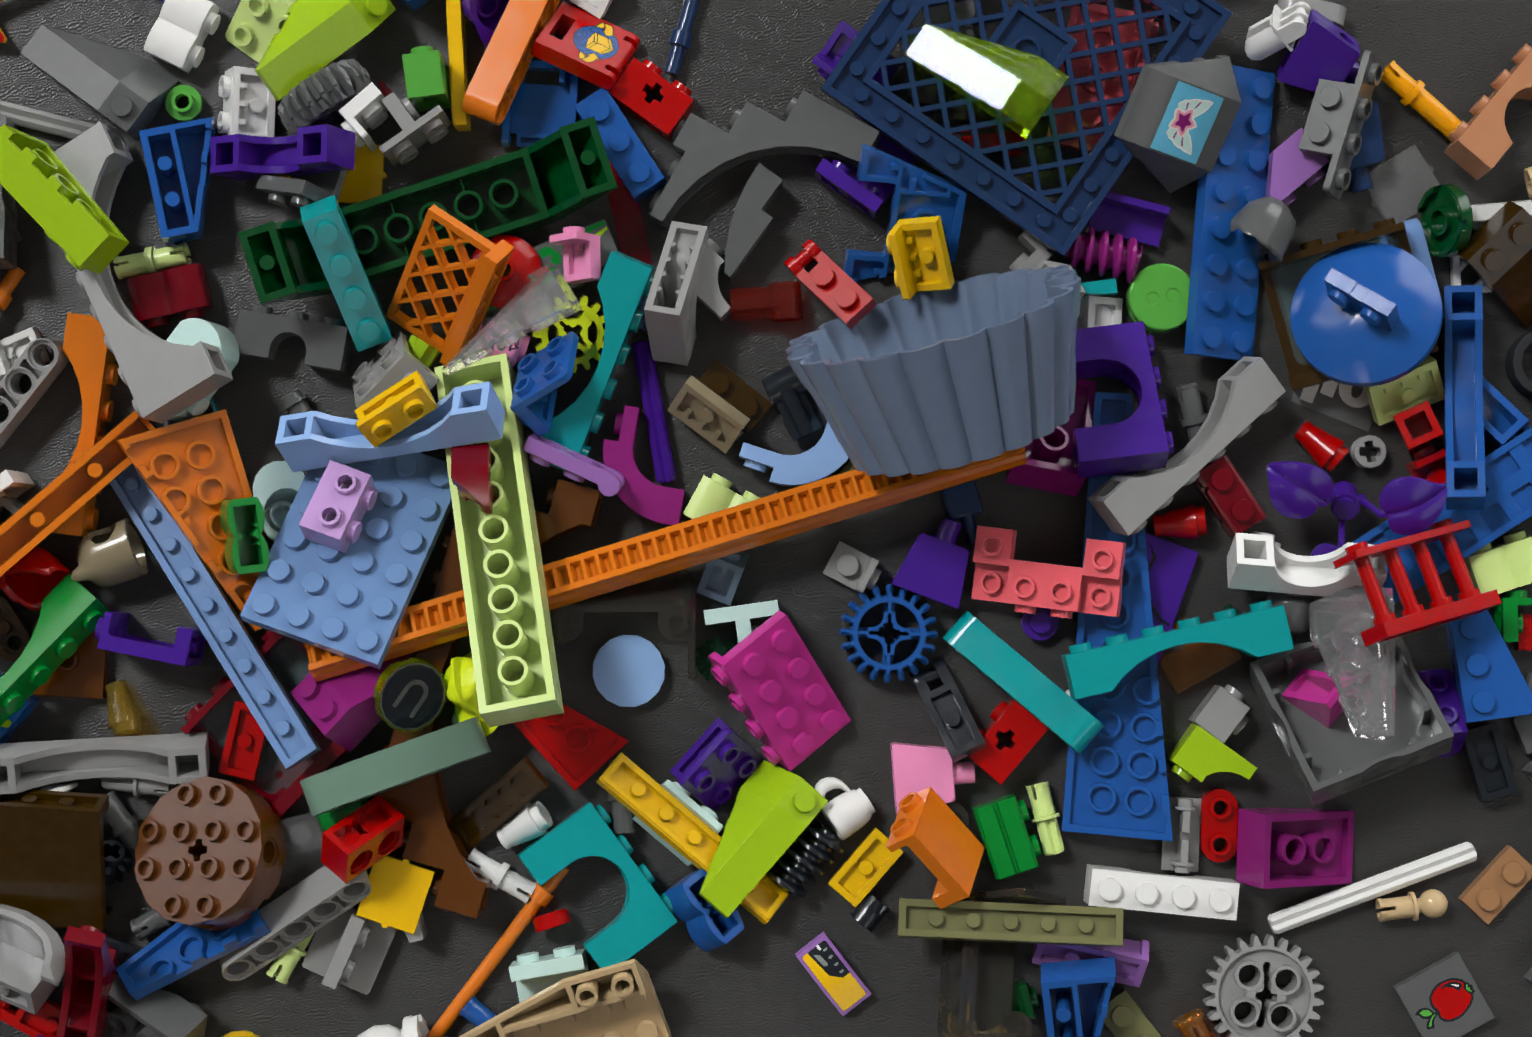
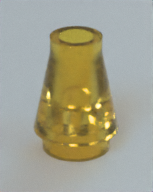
(123, 712)

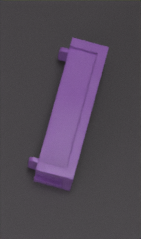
(1129, 960)

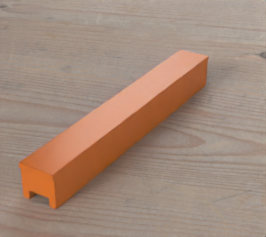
(67, 492)

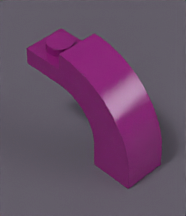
(645, 498)

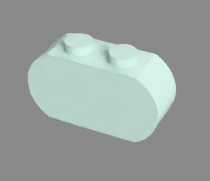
(193, 331)

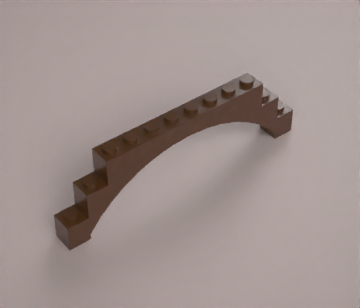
(424, 799)

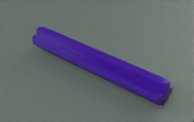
(654, 412)

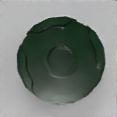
(1446, 220)

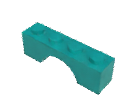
(345, 273)

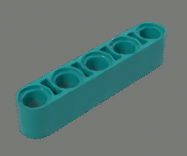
(1023, 682)

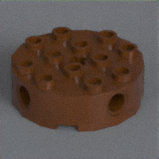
(209, 854)

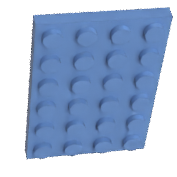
(355, 597)

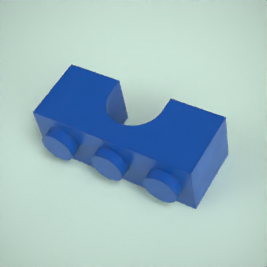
(622, 146)

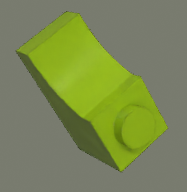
(1202, 754)

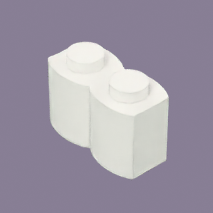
(181, 32)

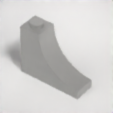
(673, 294)

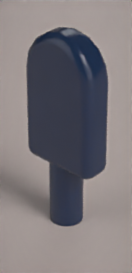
(963, 503)

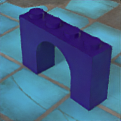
(1141, 439)

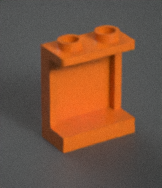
(939, 842)

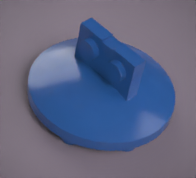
(1366, 314)

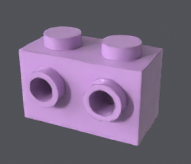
(338, 507)

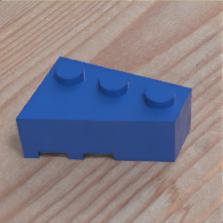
(179, 176)
(1485, 671)
(1077, 996)

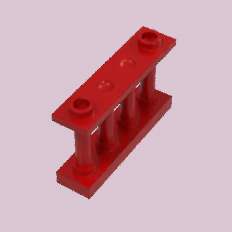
(1415, 617)

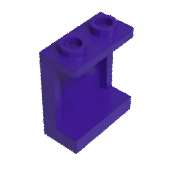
(113, 636)

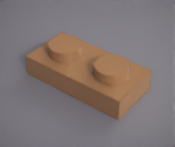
(1497, 884)

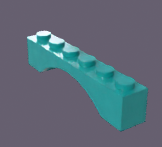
(622, 291)
(1101, 668)

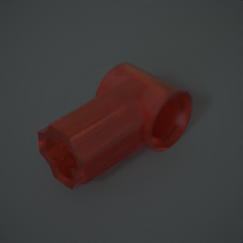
(776, 302)

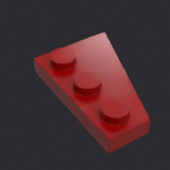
(572, 743)

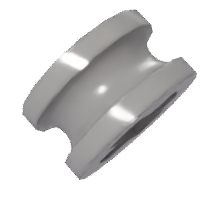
(1374, 442)

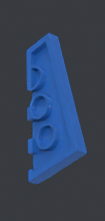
(182, 951)

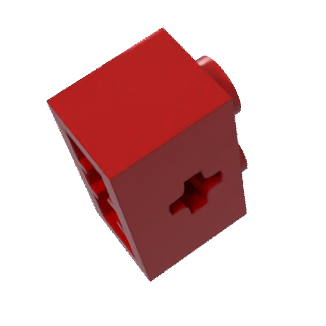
(631, 95)
(1024, 734)

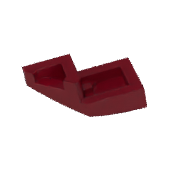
(472, 474)

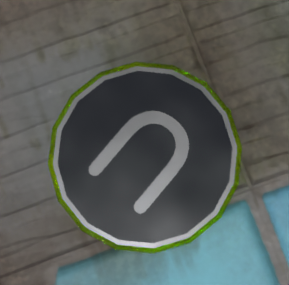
(410, 694)

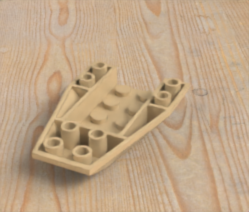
(592, 1004)

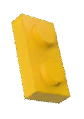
(864, 867)

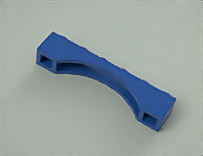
(1464, 397)

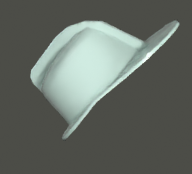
(276, 490)

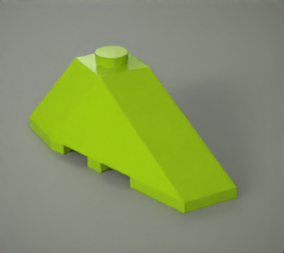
(316, 36)
(763, 824)

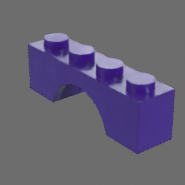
(309, 152)

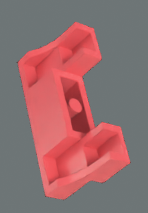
(1043, 585)

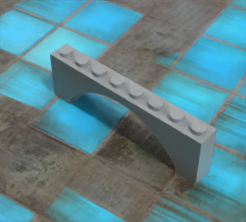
(158, 373)

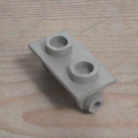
(1183, 852)

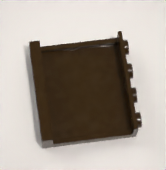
(54, 856)

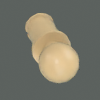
(1431, 904)

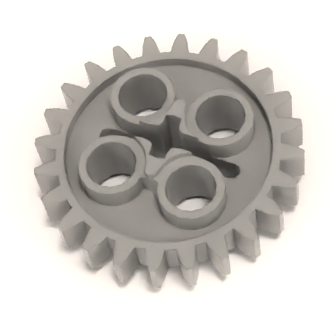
(1229, 991)

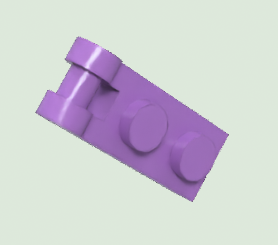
(575, 464)

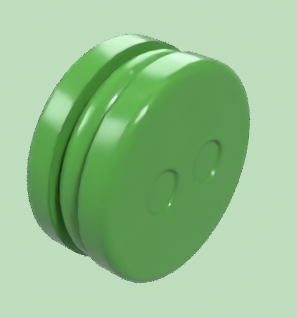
(1158, 298)

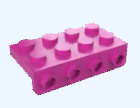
(780, 692)

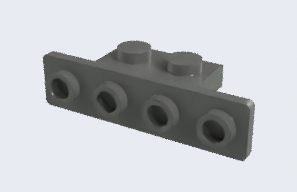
(1337, 121)

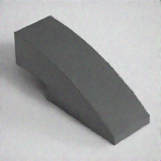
(749, 219)

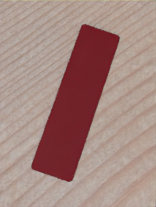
(629, 223)

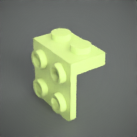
(256, 25)

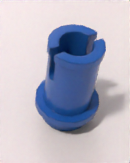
(476, 1012)

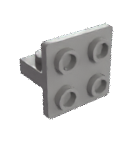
(415, 129)
(349, 951)

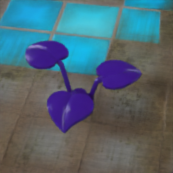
(1300, 487)

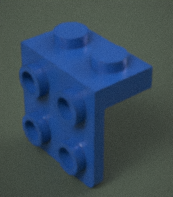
(539, 381)

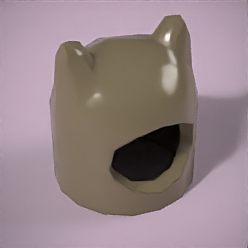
(111, 555)

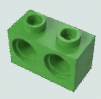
(426, 79)

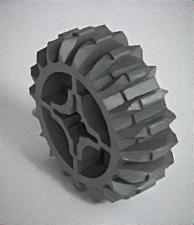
(323, 95)

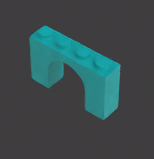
(644, 911)

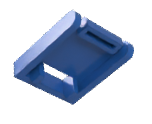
(541, 108)

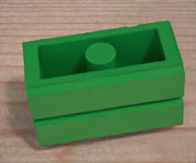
(1006, 836)

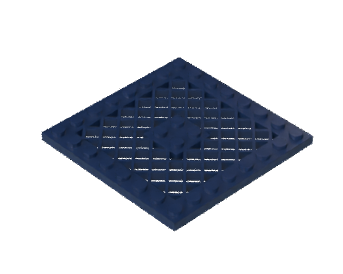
(1027, 31)

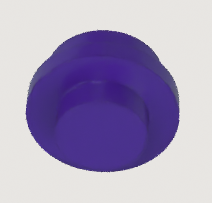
(1039, 625)

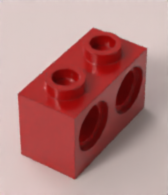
(362, 839)

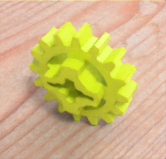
(584, 320)

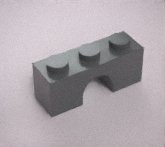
(261, 332)

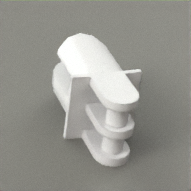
(1277, 31)

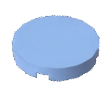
(628, 670)

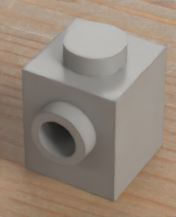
(1221, 712)

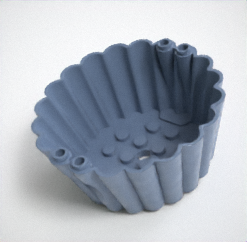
(948, 371)

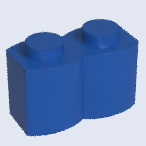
(704, 923)

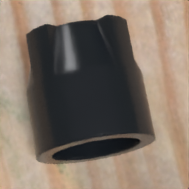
(869, 912)

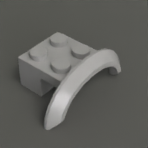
(29, 959)

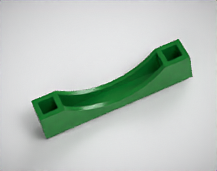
(63, 624)

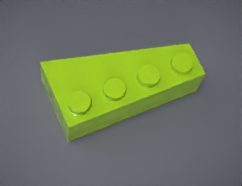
(57, 201)

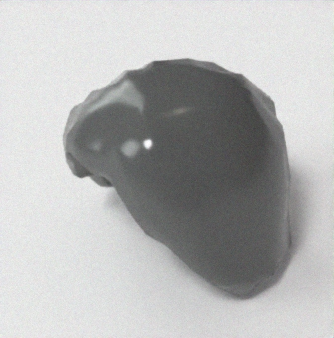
(1269, 223)

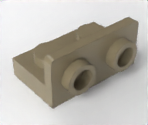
(708, 414)

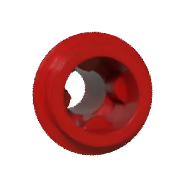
(1321, 446)
(1181, 523)

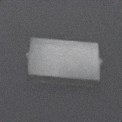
(1401, 184)

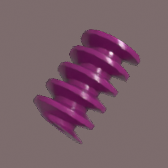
(1105, 253)

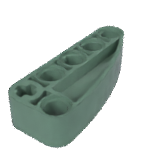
(394, 766)

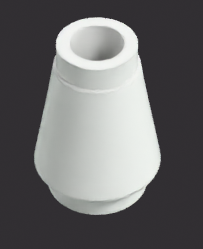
(525, 825)

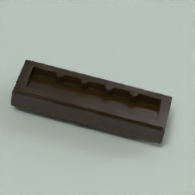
(498, 803)

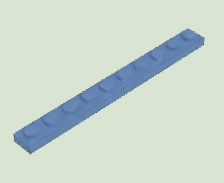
(217, 621)

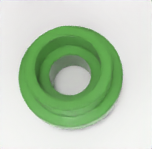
(189, 112)

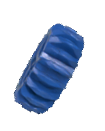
(912, 633)

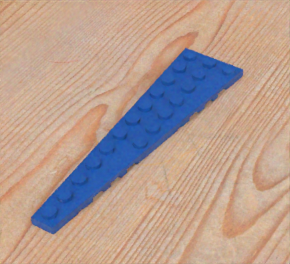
(1122, 774)

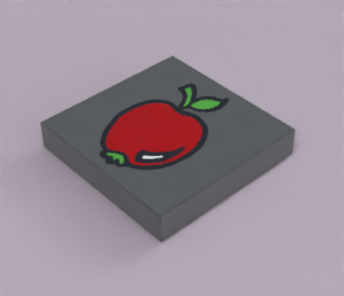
(1443, 999)

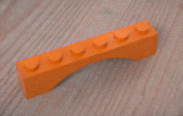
(96, 375)

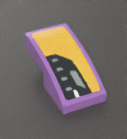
(833, 973)

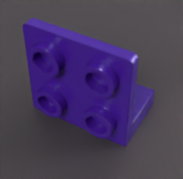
(863, 194)

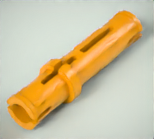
(1414, 94)

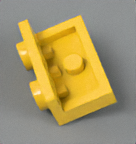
(920, 256)
(395, 409)

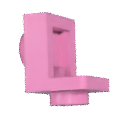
(580, 254)

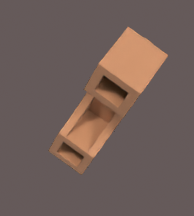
(1484, 138)

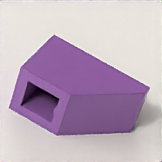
(1291, 168)

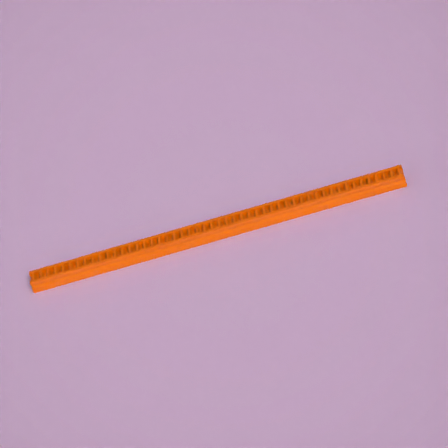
(681, 548)

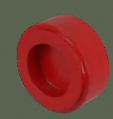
(551, 920)

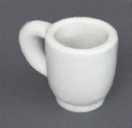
(846, 811)

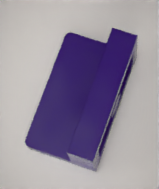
(1130, 218)

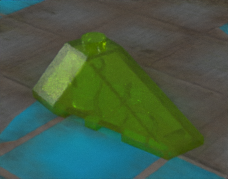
(995, 77)

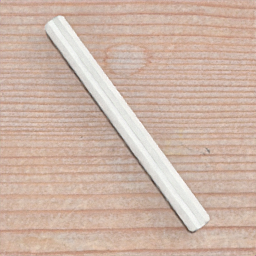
(1372, 887)

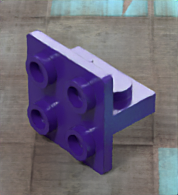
(716, 765)

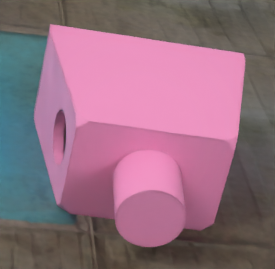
(924, 766)

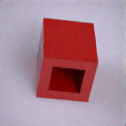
(1418, 427)

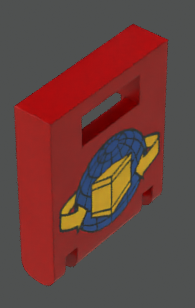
(590, 46)

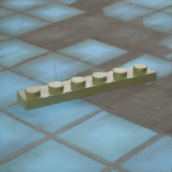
(1011, 923)

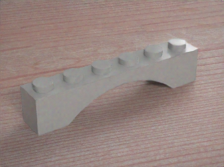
(1239, 398)
(149, 757)

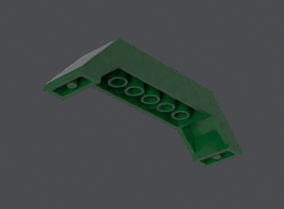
(491, 197)

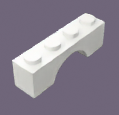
(1262, 565)
(1161, 893)

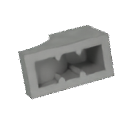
(708, 285)

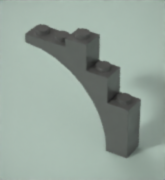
(755, 134)

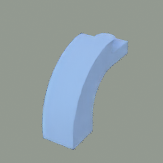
(798, 469)

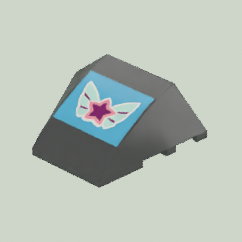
(1180, 118)

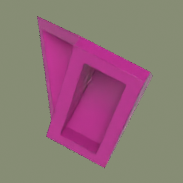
(1315, 696)

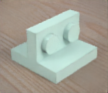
(741, 615)

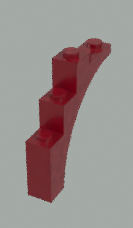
(87, 982)

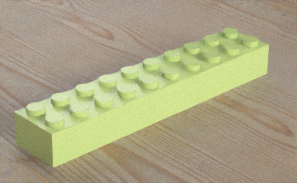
(504, 570)

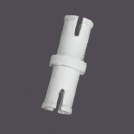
(502, 876)

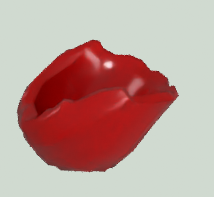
(33, 578)

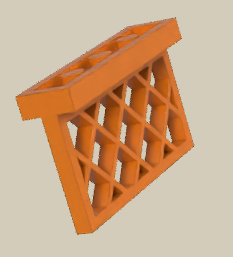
(477, 294)

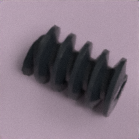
(807, 859)

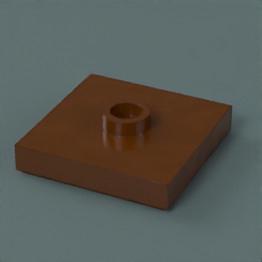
(81, 674)

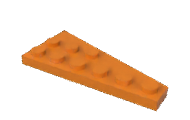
(191, 473)

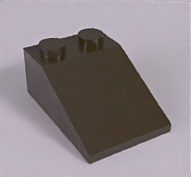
(1503, 258)

